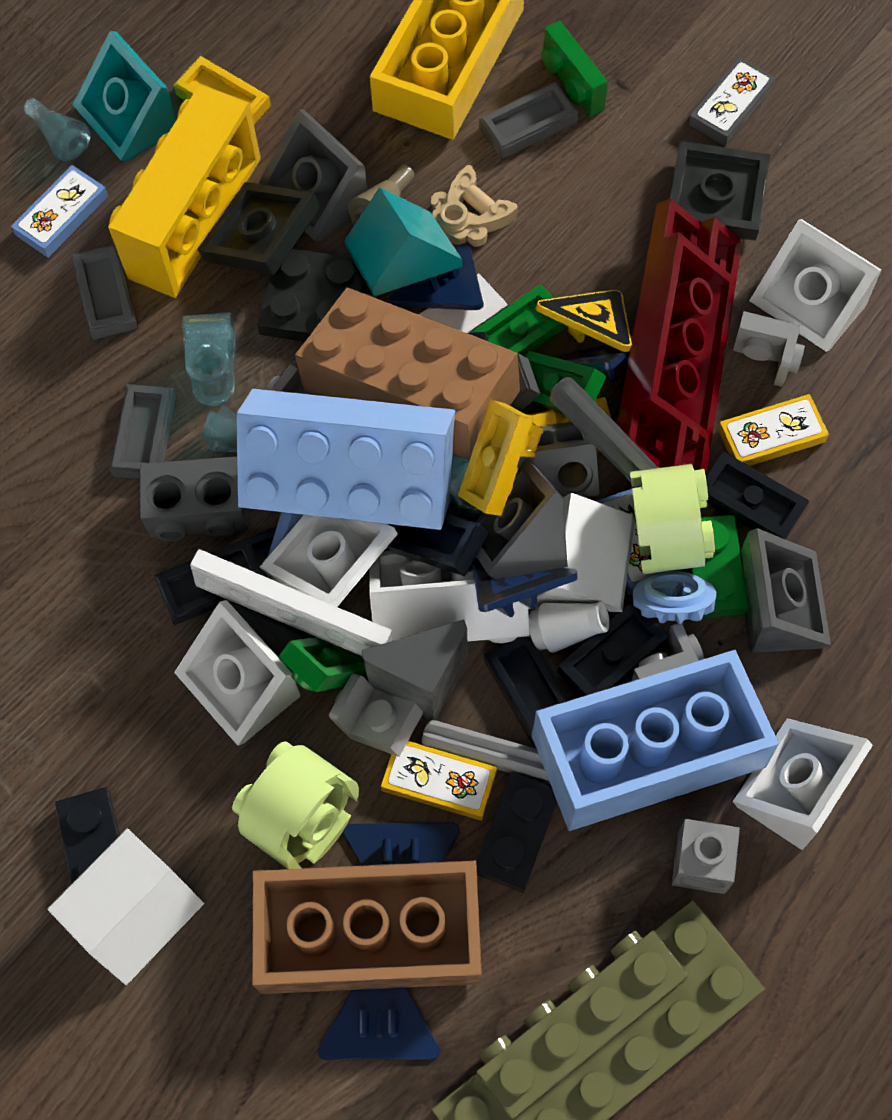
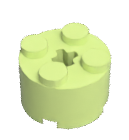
(671, 518)
(295, 806)

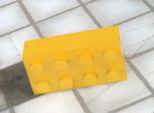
(441, 61)
(185, 189)

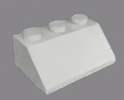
(421, 597)

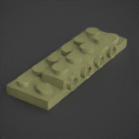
(613, 1030)

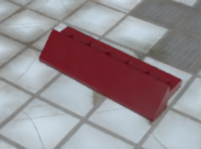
(680, 338)

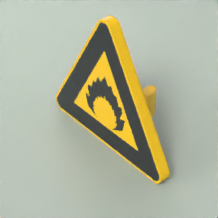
(593, 314)

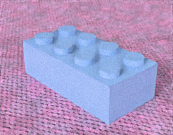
(345, 458)
(653, 739)

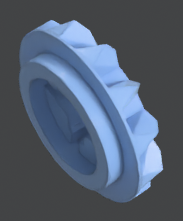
(674, 596)

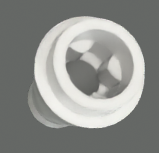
(564, 624)

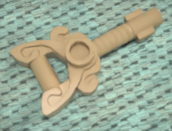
(465, 226)

